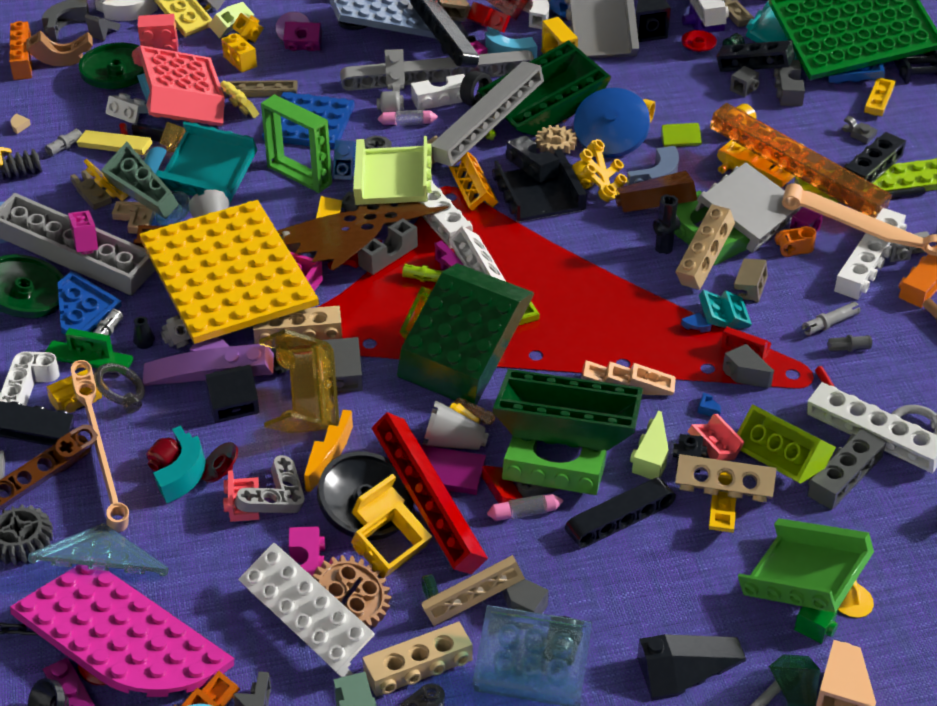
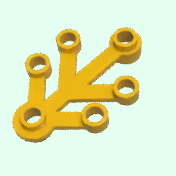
(606, 190)

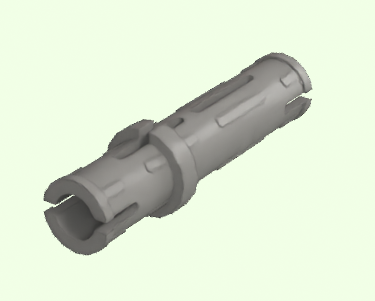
(824, 321)

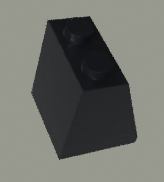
(652, 19)

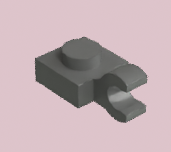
(860, 132)

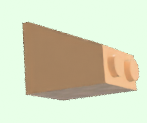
(845, 678)

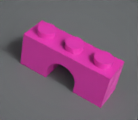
(306, 547)

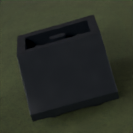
(232, 393)

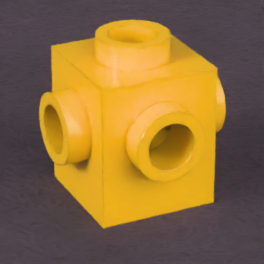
(251, 28)

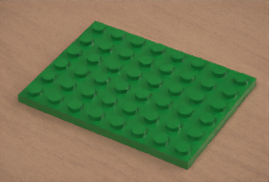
(854, 33)

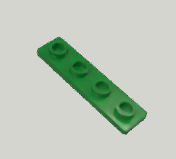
(87, 346)

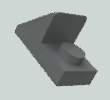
(99, 26)
(259, 692)

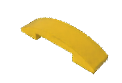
(722, 508)

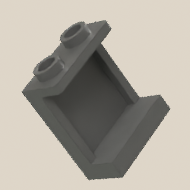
(347, 364)

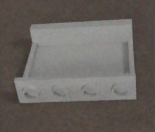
(604, 27)
(753, 203)

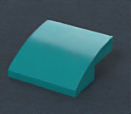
(725, 310)

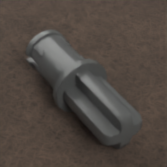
(849, 343)

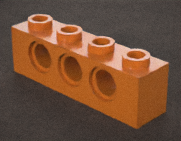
(19, 56)

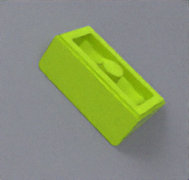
(681, 135)

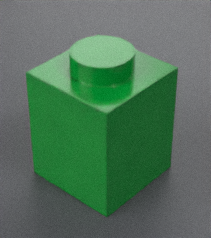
(816, 623)

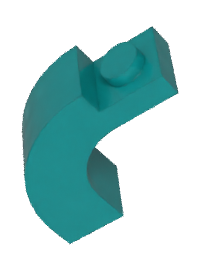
(186, 471)

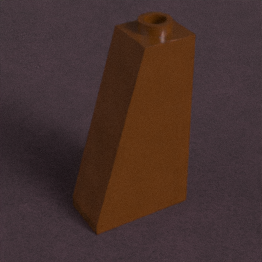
(649, 192)

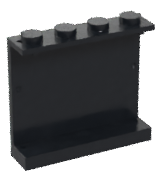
(536, 199)

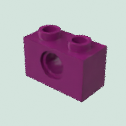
(295, 30)

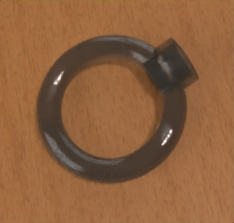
(130, 401)

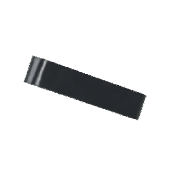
(620, 512)

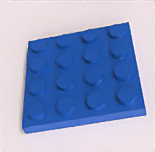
(335, 110)

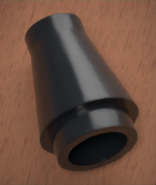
(143, 335)

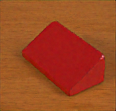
(501, 489)

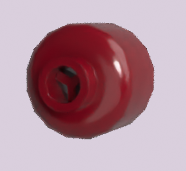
(163, 453)

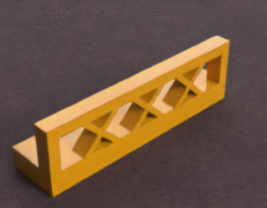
(479, 182)

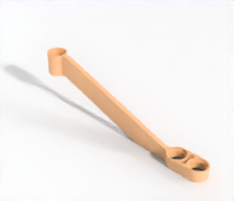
(795, 196)
(115, 507)

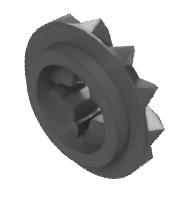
(373, 141)

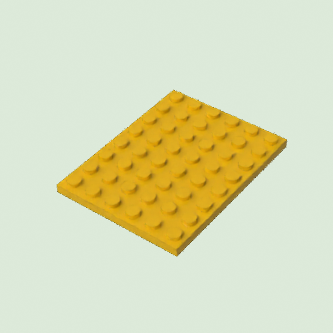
(227, 271)

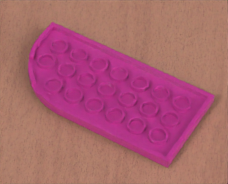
(120, 634)

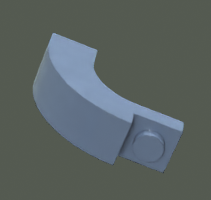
(666, 164)

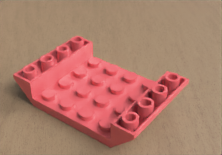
(181, 86)

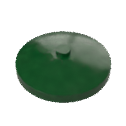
(110, 66)
(28, 286)

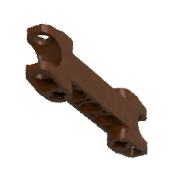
(57, 458)

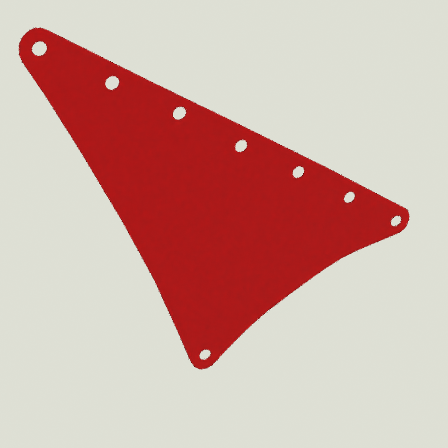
(580, 307)

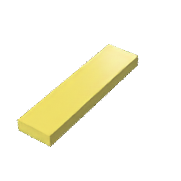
(113, 141)

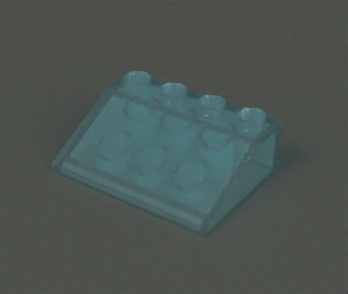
(532, 656)

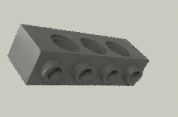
(846, 468)

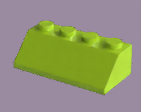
(783, 445)

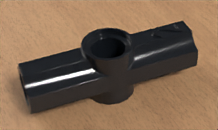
(666, 224)

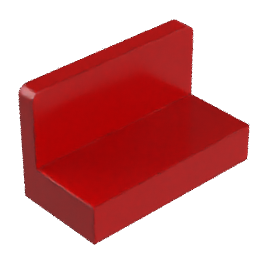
(734, 338)

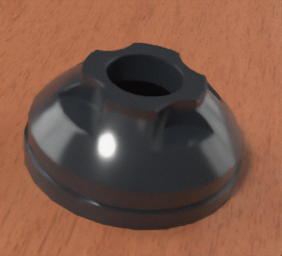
(47, 693)

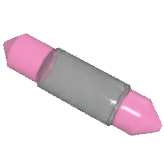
(407, 117)
(524, 507)

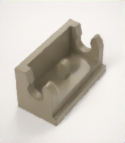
(752, 278)

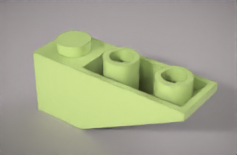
(224, 20)
(652, 453)

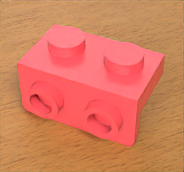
(719, 438)
(231, 488)

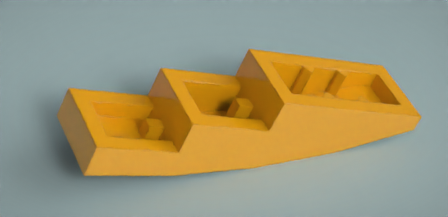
(326, 451)

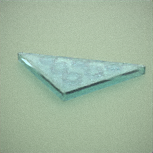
(99, 549)

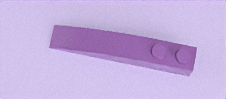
(194, 365)

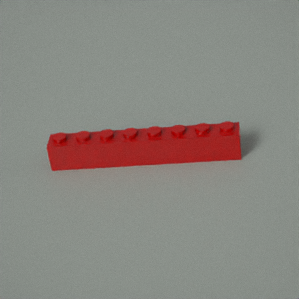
(429, 494)

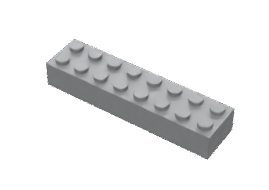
(50, 236)

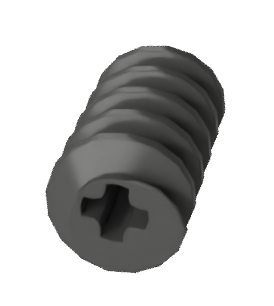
(20, 163)

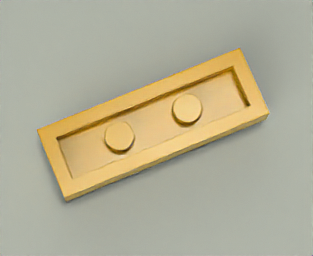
(879, 97)

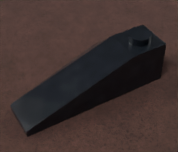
(681, 661)

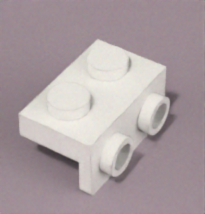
(125, 107)

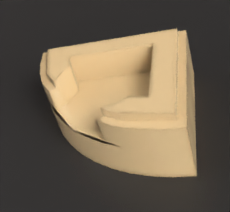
(19, 123)

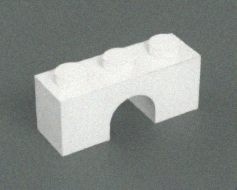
(428, 96)

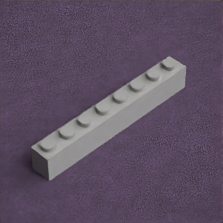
(486, 113)

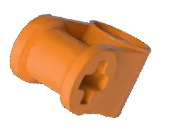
(797, 242)

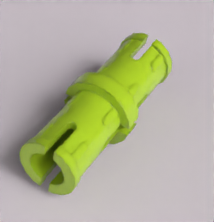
(422, 273)

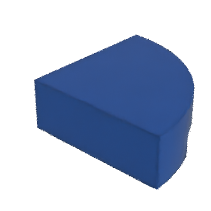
(696, 322)
(708, 406)

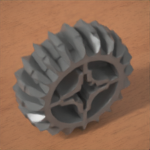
(34, 533)

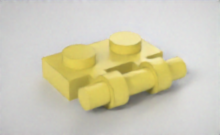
(238, 98)

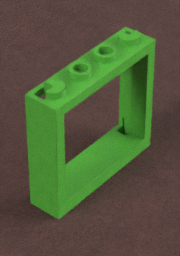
(320, 175)

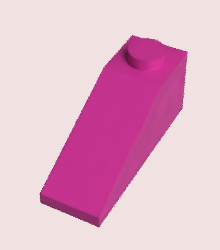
(83, 232)

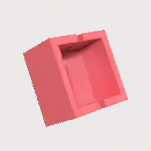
(158, 31)

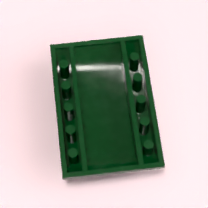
(567, 81)
(462, 333)
(567, 409)

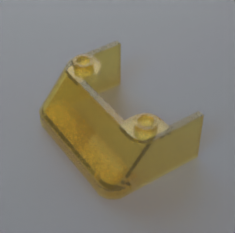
(311, 379)

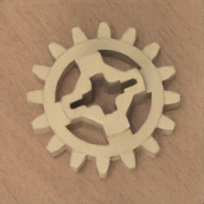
(556, 139)

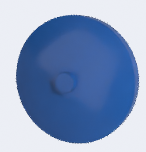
(615, 118)

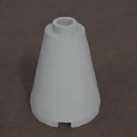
(208, 202)
(453, 430)

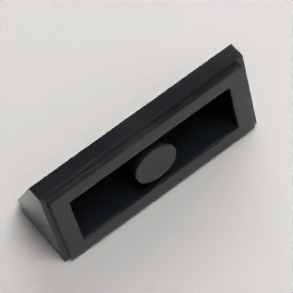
(146, 130)

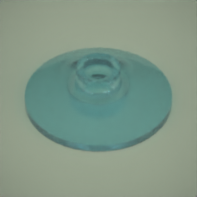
(180, 211)

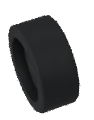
(468, 85)

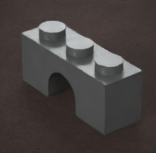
(789, 86)
(400, 240)

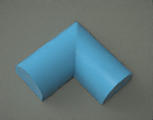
(154, 158)

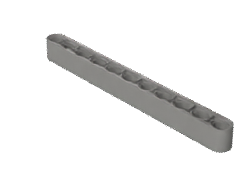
(429, 67)

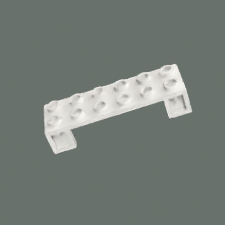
(307, 608)

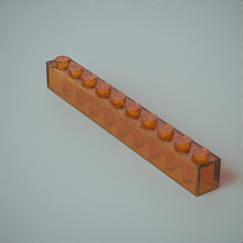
(800, 161)

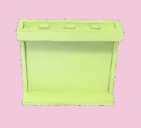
(392, 174)

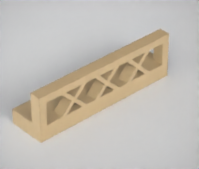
(472, 590)

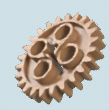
(369, 606)

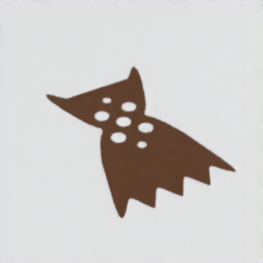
(332, 242)

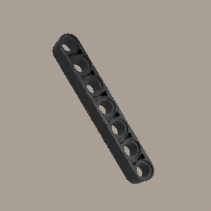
(446, 32)

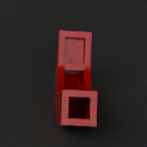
(488, 17)

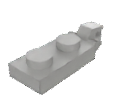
(394, 69)

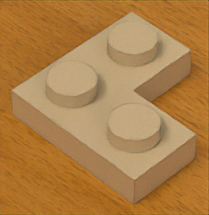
(135, 212)

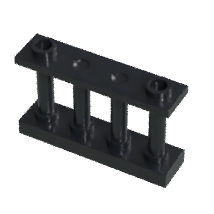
(905, 69)

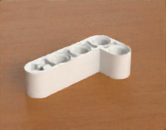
(25, 371)

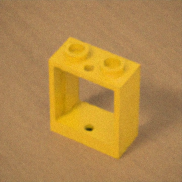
(556, 31)
(406, 523)

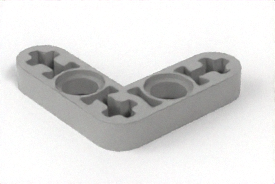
(253, 498)

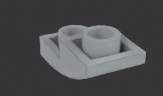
(903, 252)

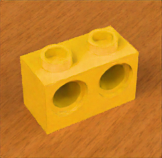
(239, 52)

